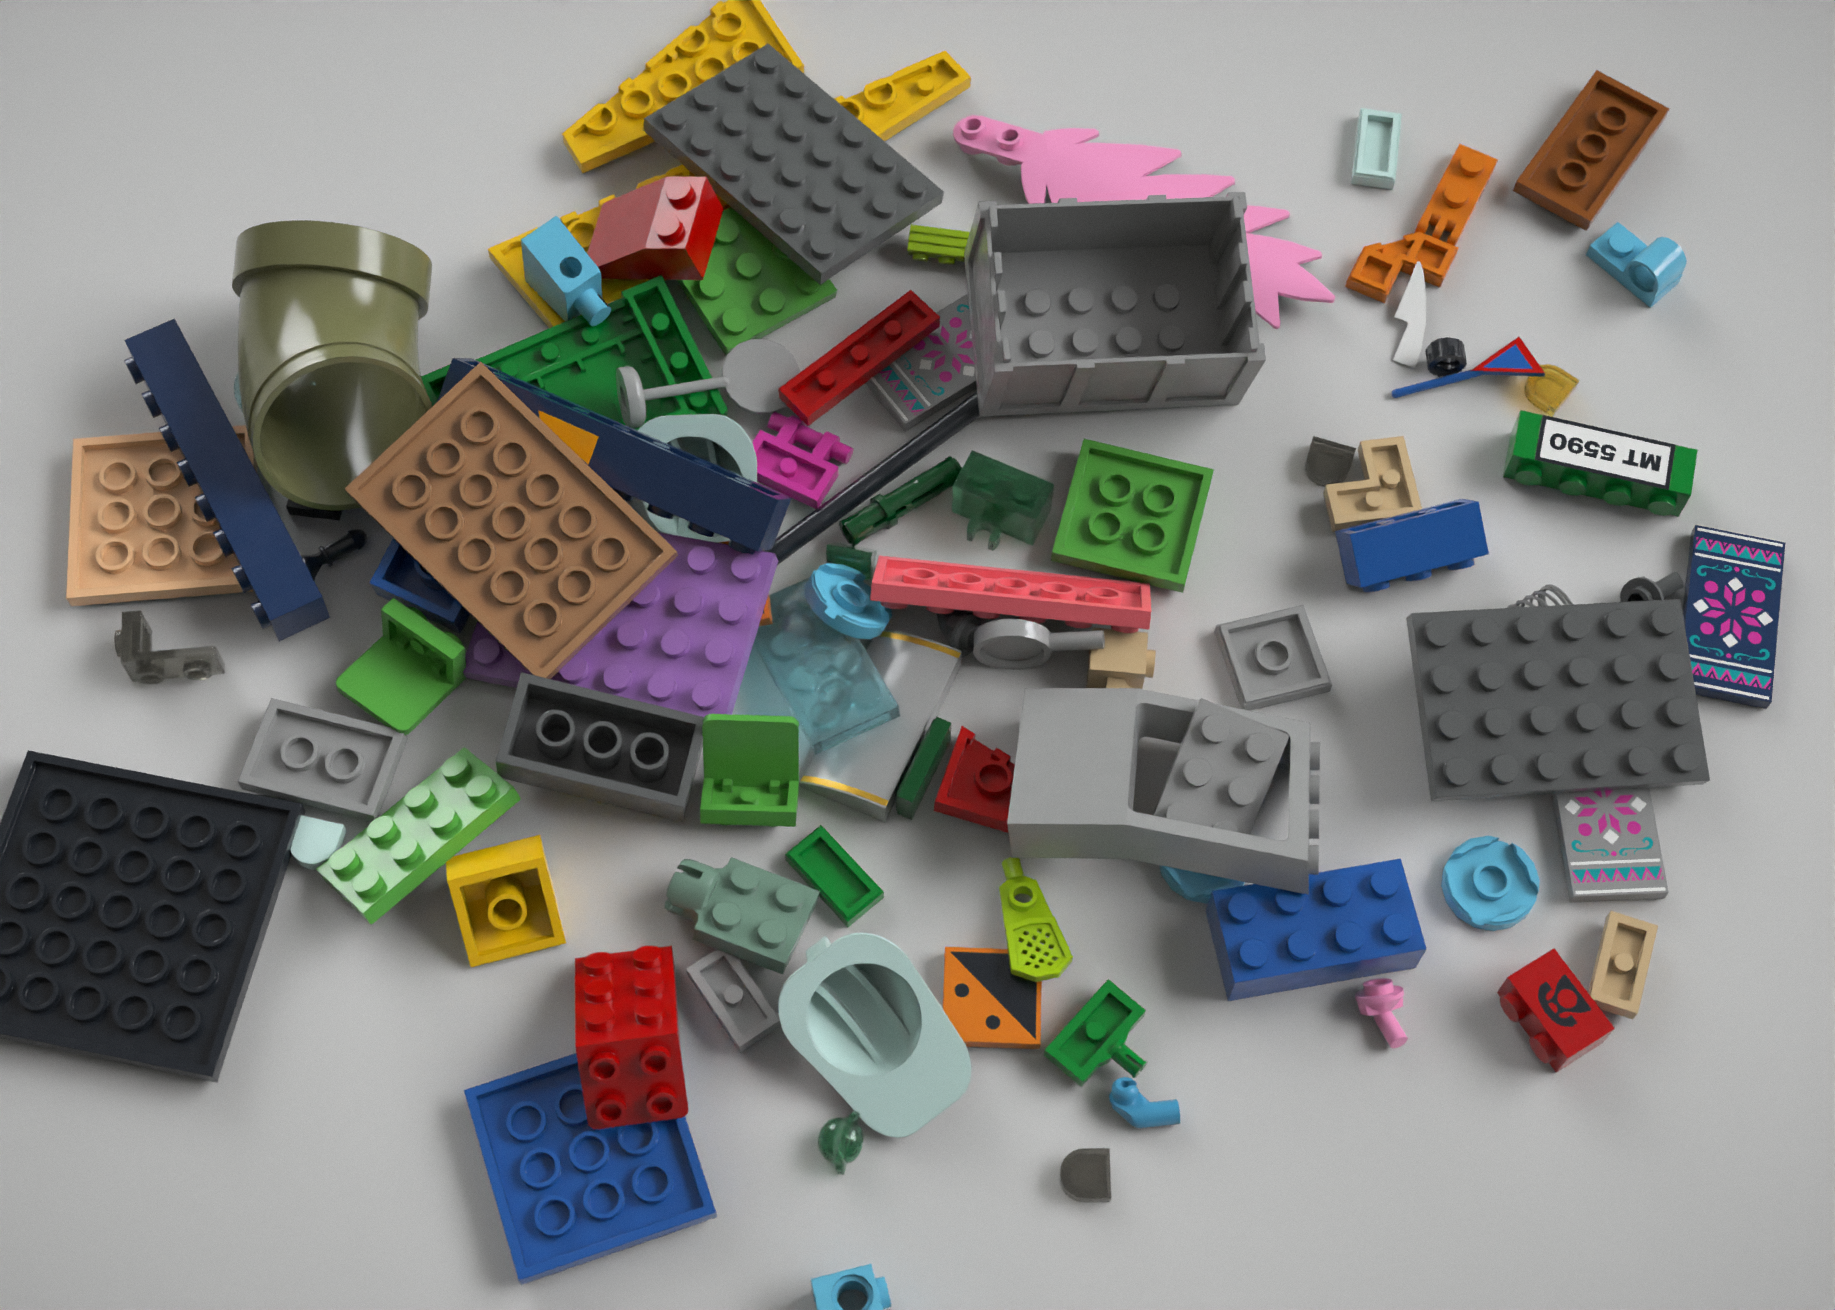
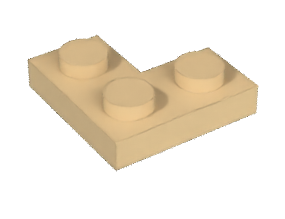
(1384, 493)

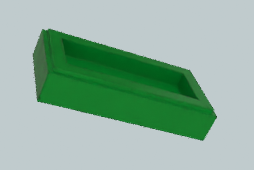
(835, 874)

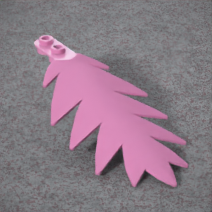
(1115, 172)

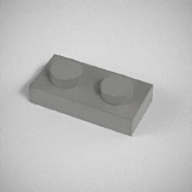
(733, 998)

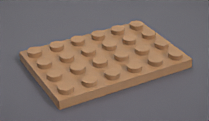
(511, 523)

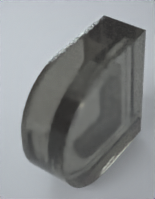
(1328, 461)
(1087, 1175)

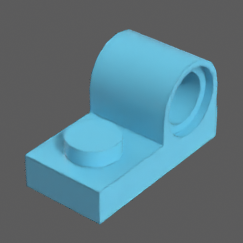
(1640, 268)

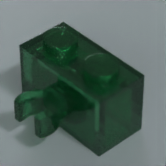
(1001, 500)

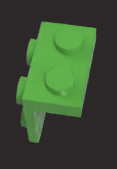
(404, 669)
(750, 770)

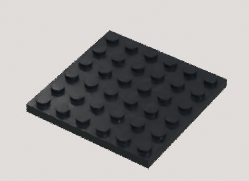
(134, 911)

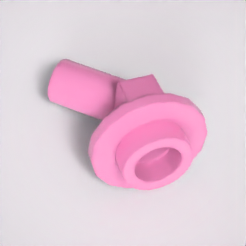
(1379, 1000)

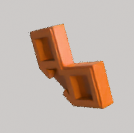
(1381, 264)

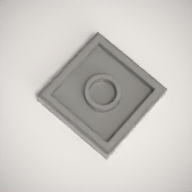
(1273, 658)

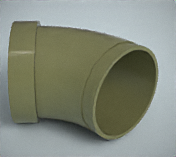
(333, 311)

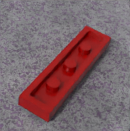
(859, 357)

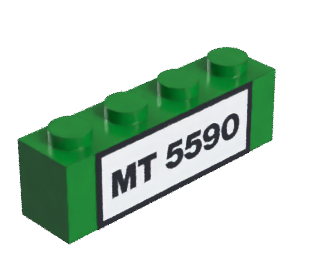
(1600, 463)

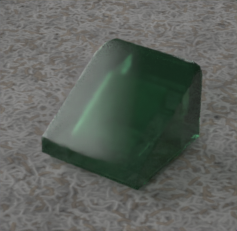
(852, 556)

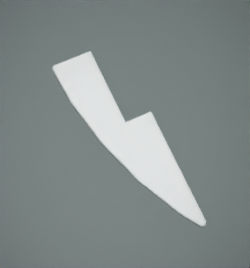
(1412, 310)

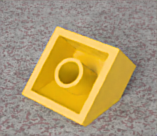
(505, 900)

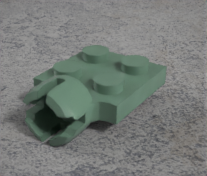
(742, 910)

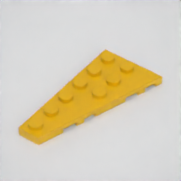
(689, 60)

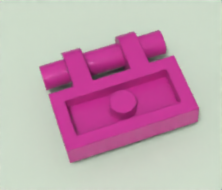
(796, 471)

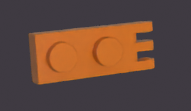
(1457, 193)

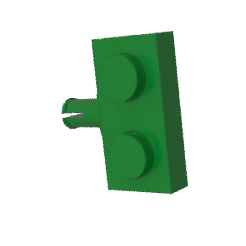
(1098, 1036)

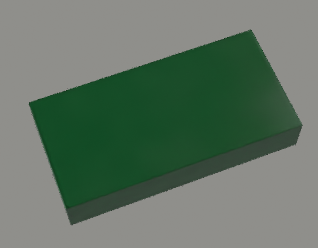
(923, 767)

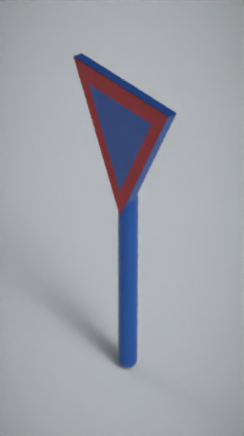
(1510, 360)

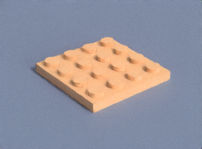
(140, 525)

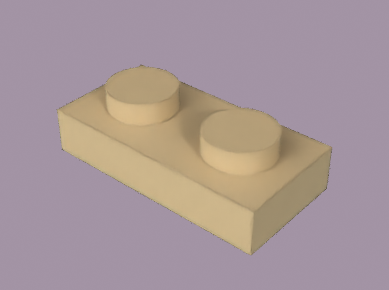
(1622, 964)

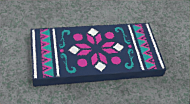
(1733, 614)

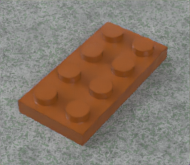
(1591, 150)

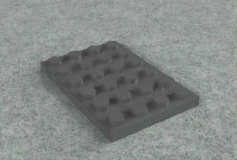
(793, 162)
(1556, 699)

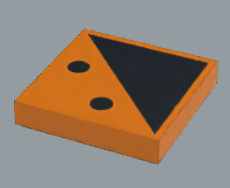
(988, 1001)

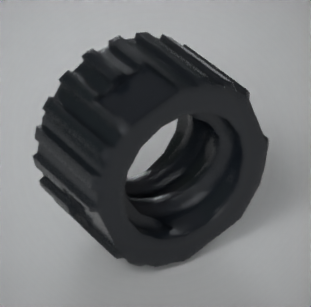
(1445, 356)

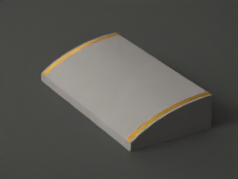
(871, 766)

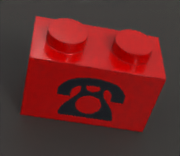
(1554, 1010)

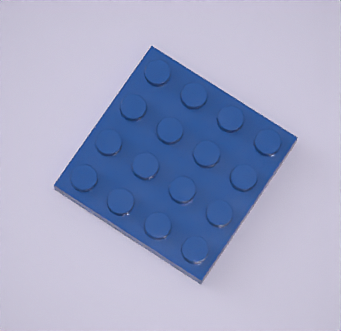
(577, 1188)

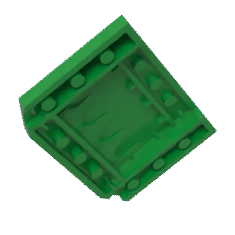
(583, 359)

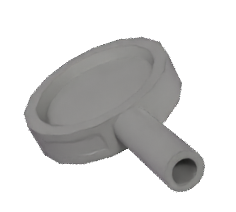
(1026, 644)

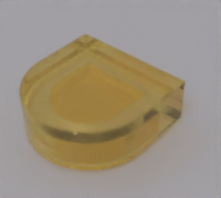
(1550, 391)

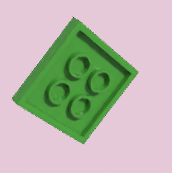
(751, 286)
(1132, 515)

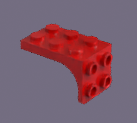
(629, 1037)

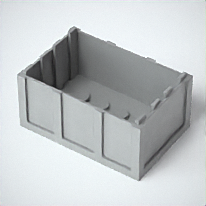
(1111, 305)

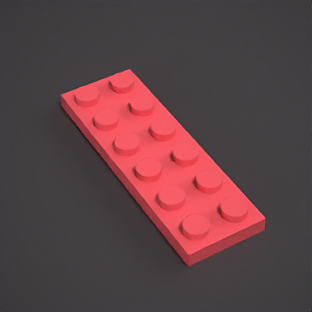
(1014, 592)

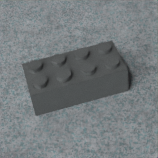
(601, 747)

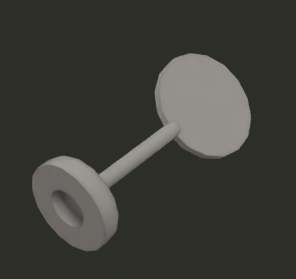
(749, 377)

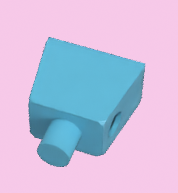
(563, 273)

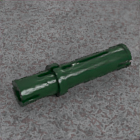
(887, 509)

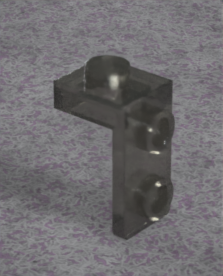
(146, 666)

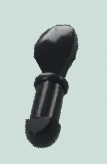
(335, 550)

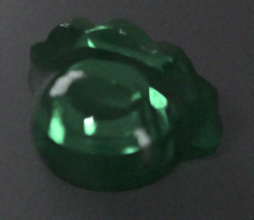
(841, 1141)

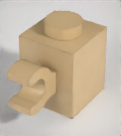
(1121, 662)

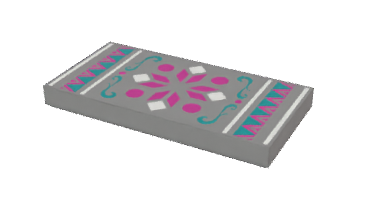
(931, 371)
(1610, 845)

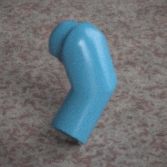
(1138, 1110)

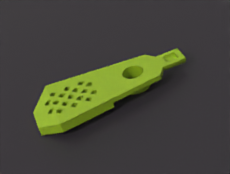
(1030, 919)

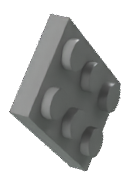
(323, 760)
(1221, 770)

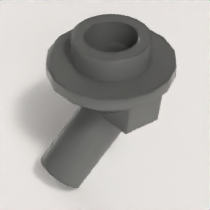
(1646, 590)
(959, 630)

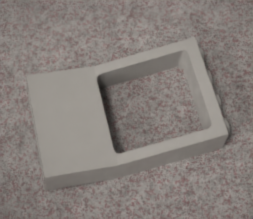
(1079, 786)

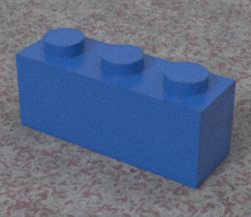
(1412, 544)

